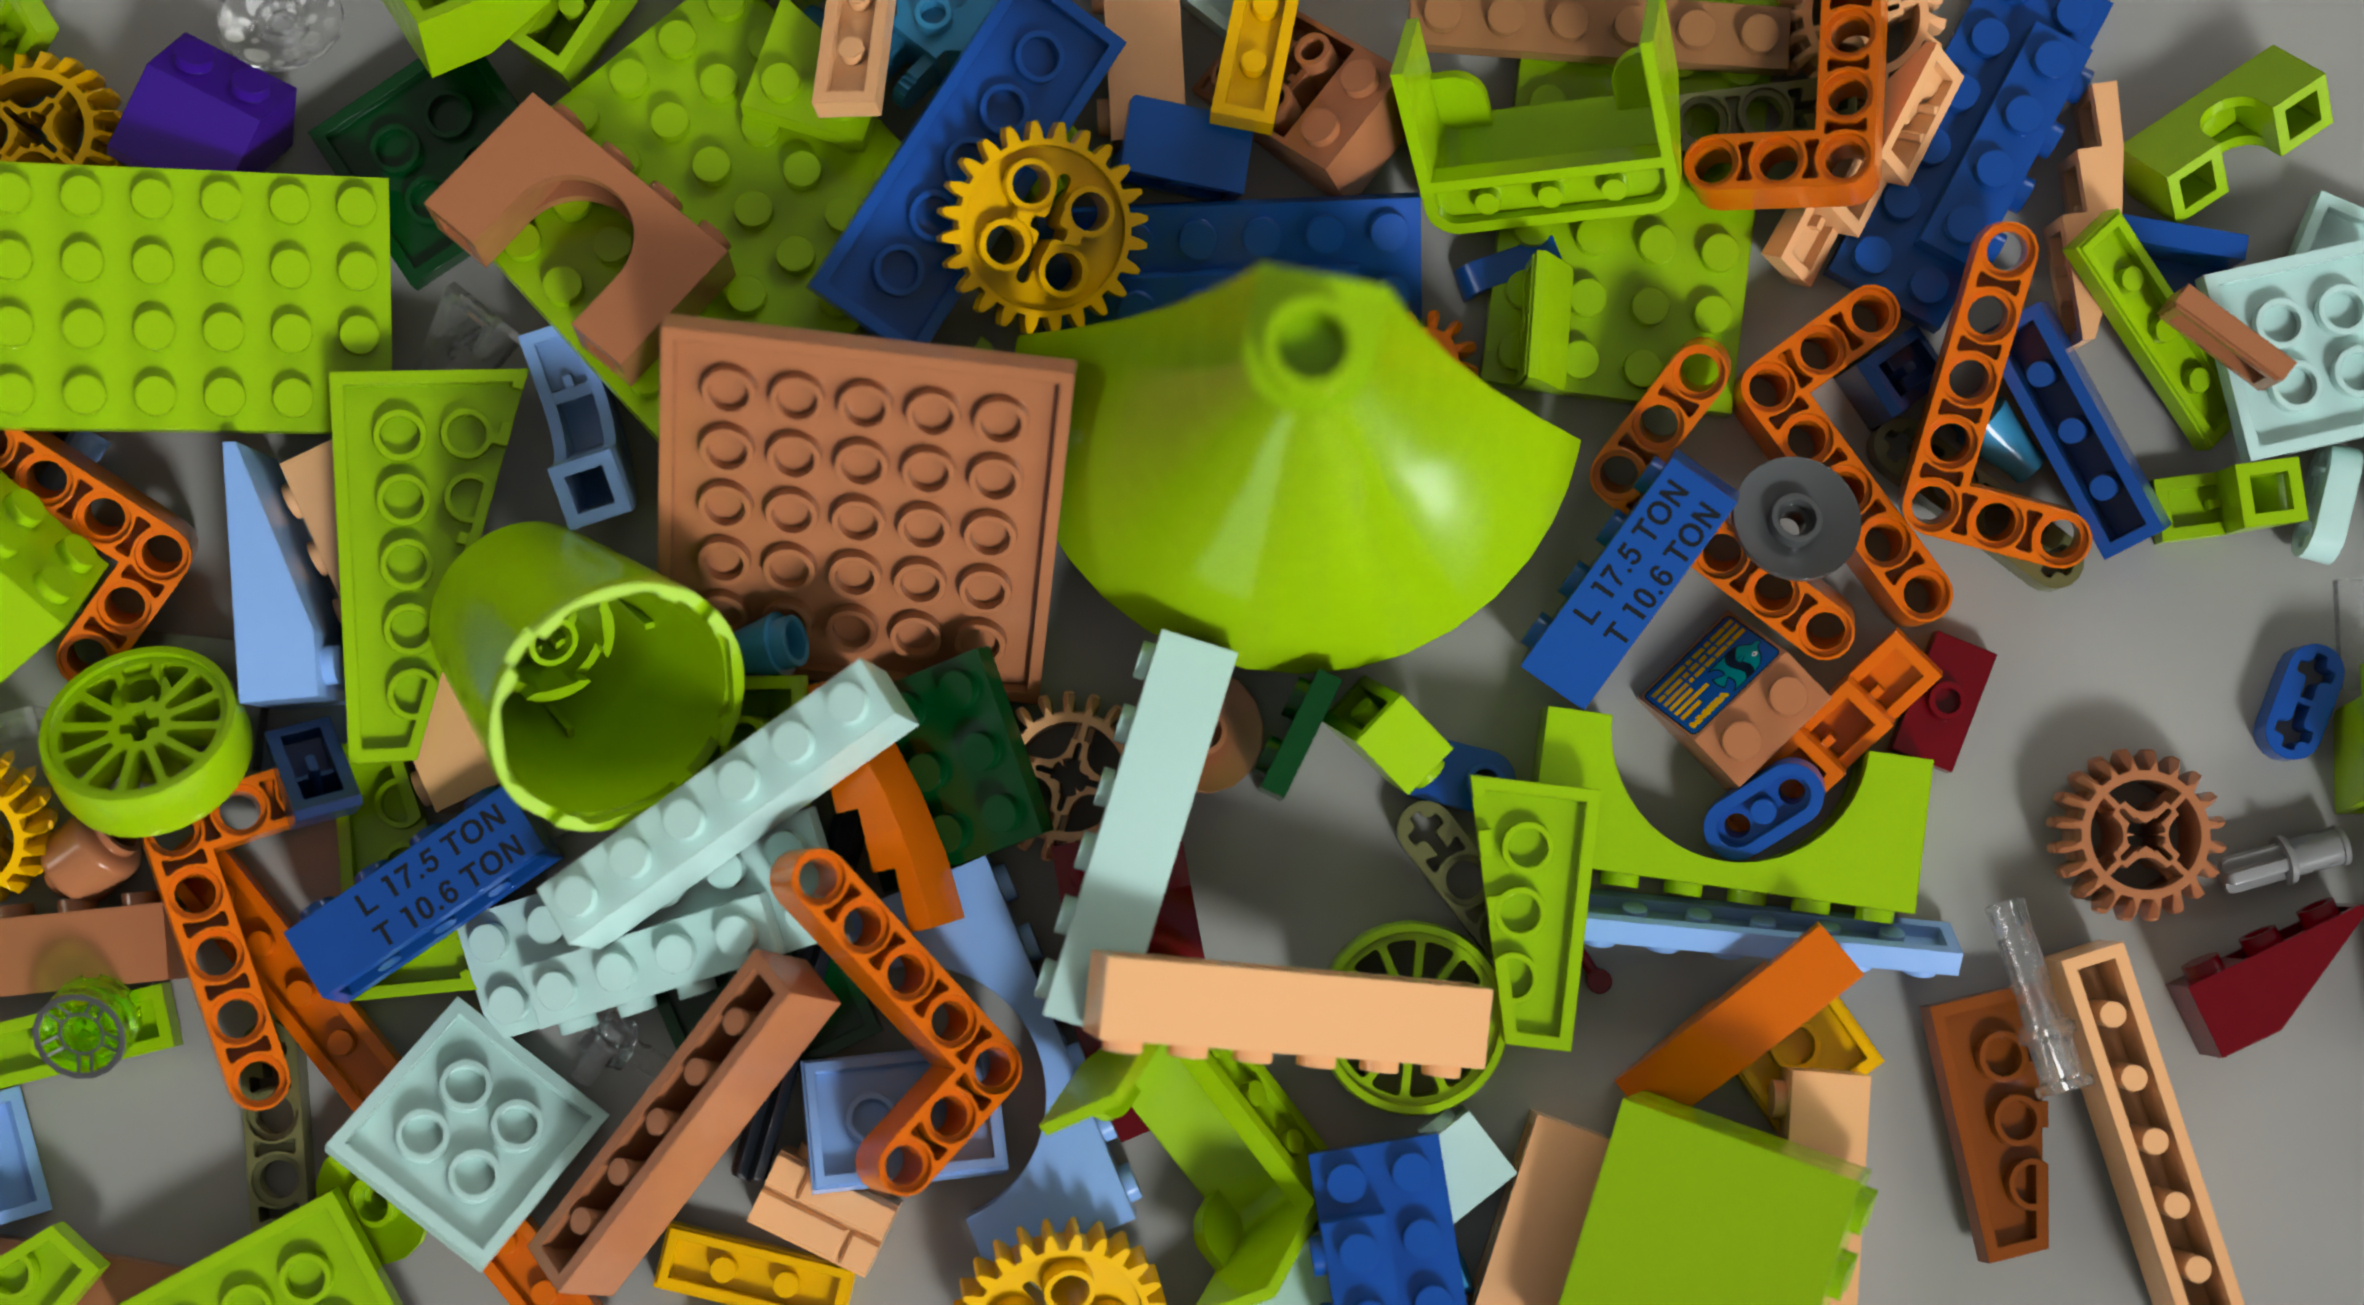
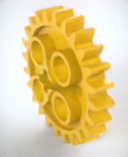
(990, 202)
(1097, 1267)

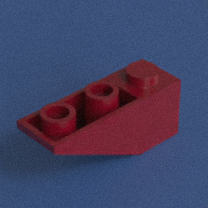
(2260, 986)

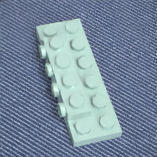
(537, 980)

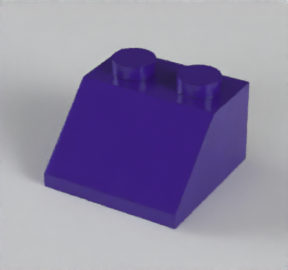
(204, 113)

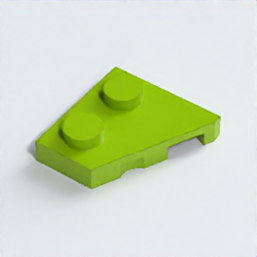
(785, 79)

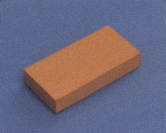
(2226, 338)

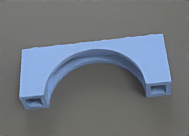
(1074, 1167)

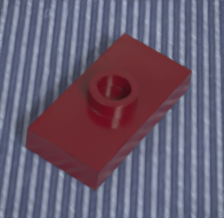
(1942, 716)

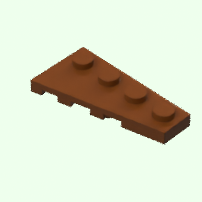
(1992, 1120)

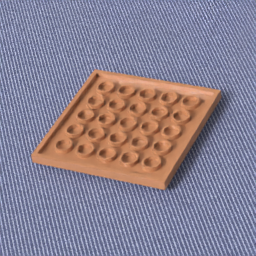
(866, 490)

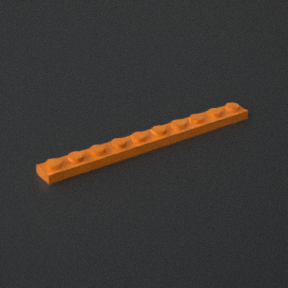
(344, 1045)

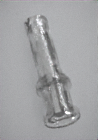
(2044, 1026)

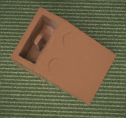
(1333, 110)

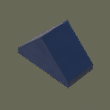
(1890, 378)
(312, 773)

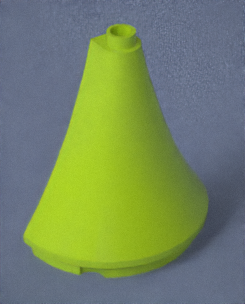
(1296, 472)

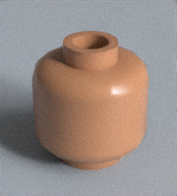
(88, 862)

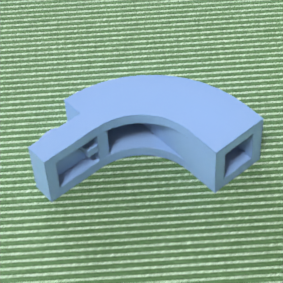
(590, 447)

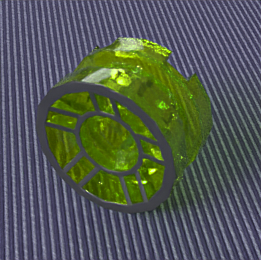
(61, 1032)

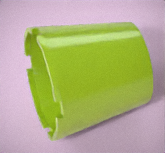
(583, 673)

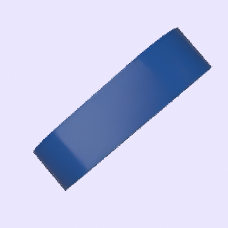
(1496, 268)
(2312, 708)

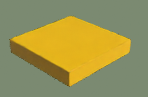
(1825, 1041)

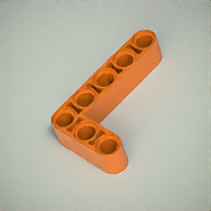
(1816, 150)
(1797, 408)
(1972, 414)
(123, 543)
(1738, 576)
(221, 923)
(911, 1012)

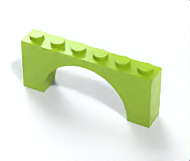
(1857, 857)

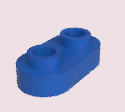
(1452, 785)
(1766, 807)

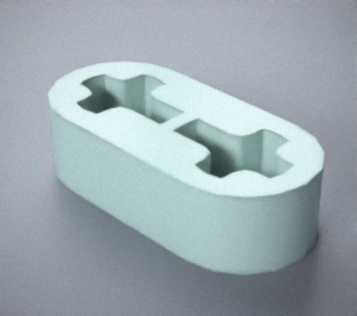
(2330, 501)

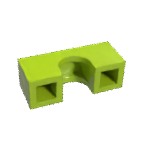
(2263, 103)

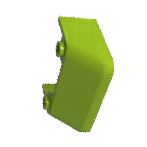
(1545, 159)
(1231, 1139)

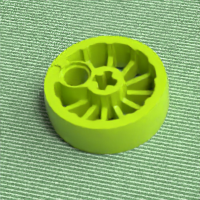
(135, 723)
(1460, 948)

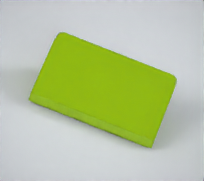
(1545, 323)

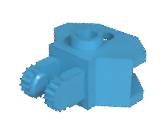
(930, 40)

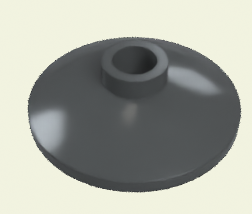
(1810, 497)

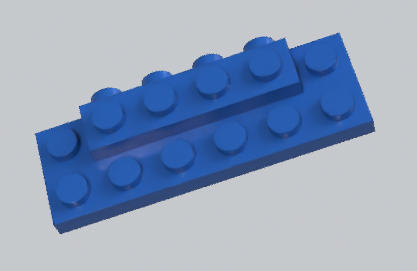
(2017, 74)
(1215, 241)
(1385, 1224)

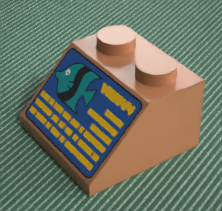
(1733, 699)

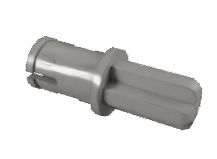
(2284, 860)

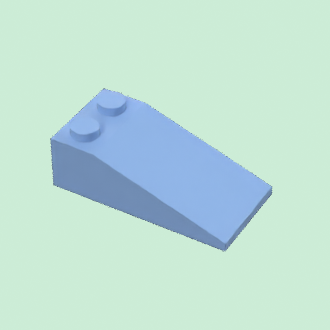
(281, 603)

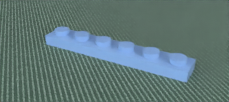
(1742, 930)

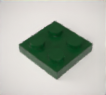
(1306, 710)

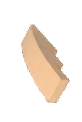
(1913, 110)
(2089, 185)

